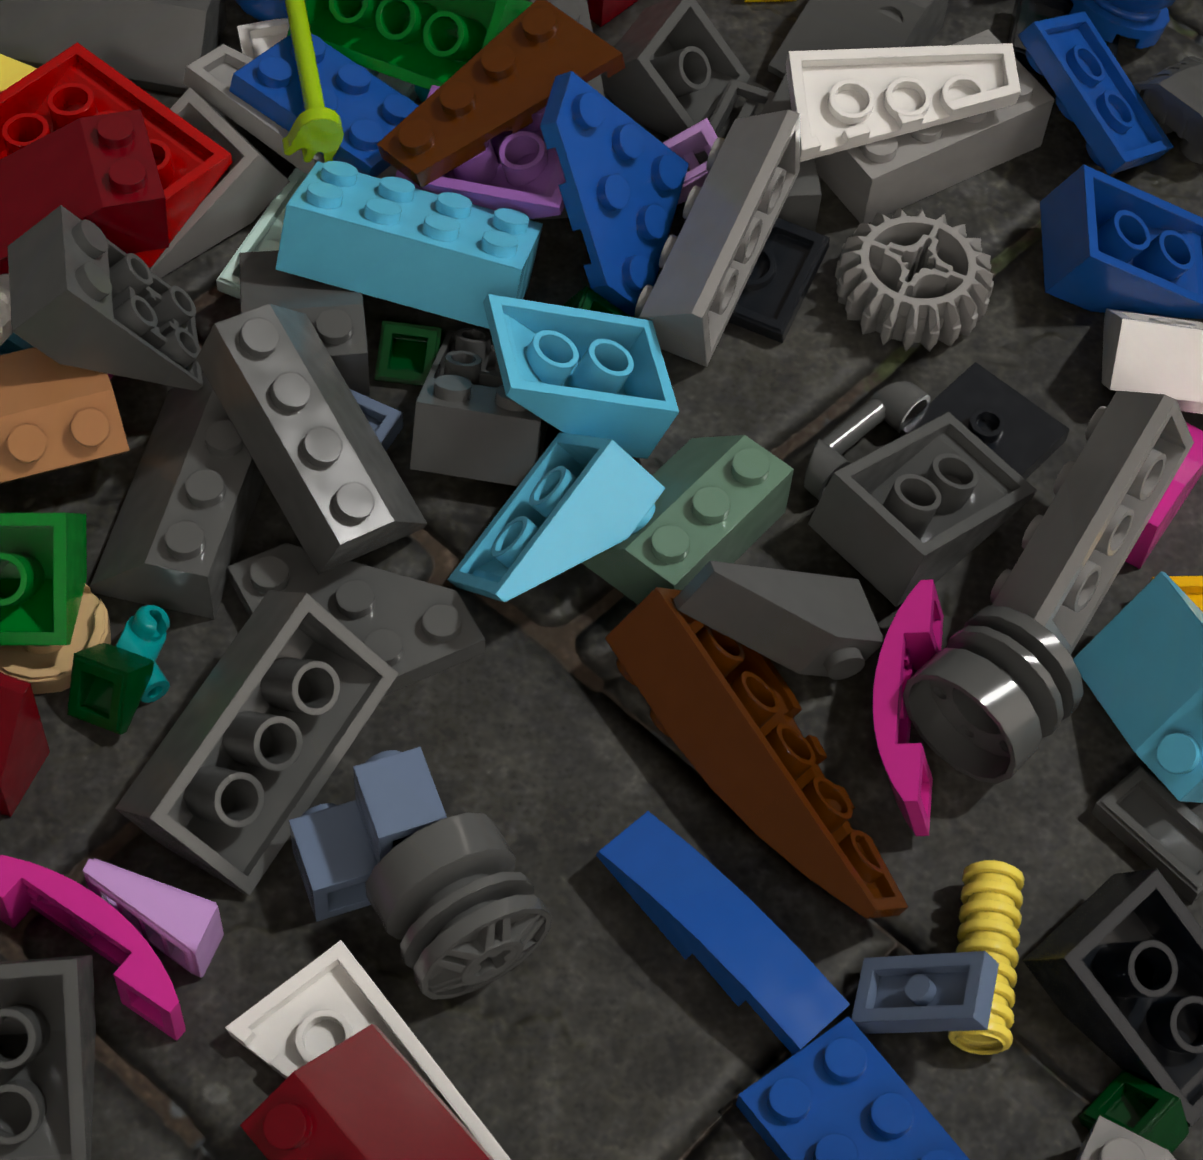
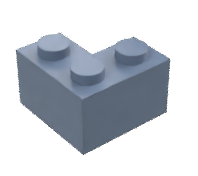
(345, 841)

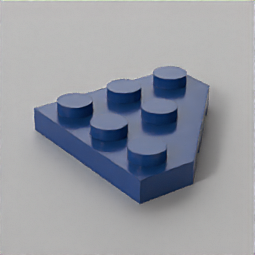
(616, 187)

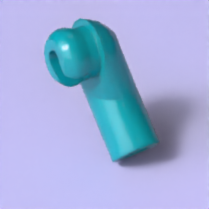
(145, 636)

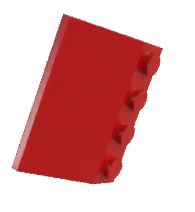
(85, 86)

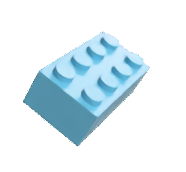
(405, 242)

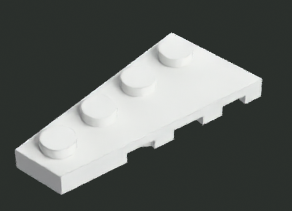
(886, 92)
(327, 1006)

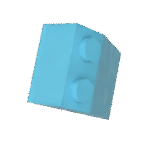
(584, 370)
(564, 511)
(1151, 682)

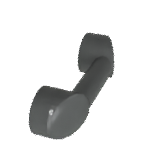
(892, 403)

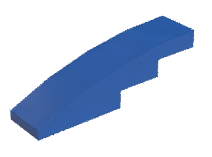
(723, 930)

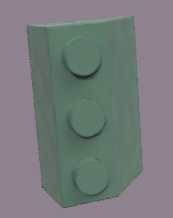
(713, 508)

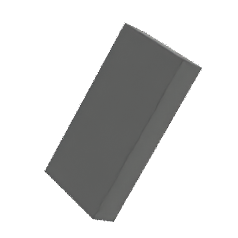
(1156, 830)

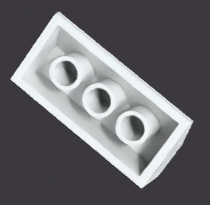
(1154, 356)

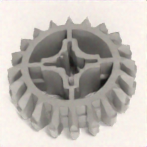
(914, 279)

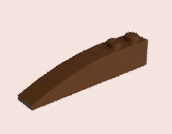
(740, 734)

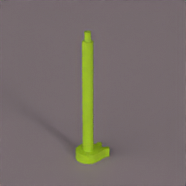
(318, 126)

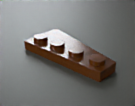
(496, 92)

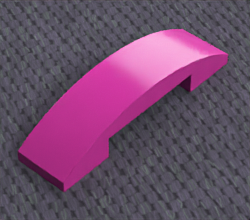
(907, 646)
(90, 919)

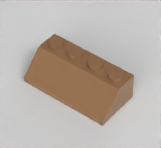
(54, 416)

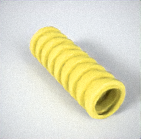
(990, 925)

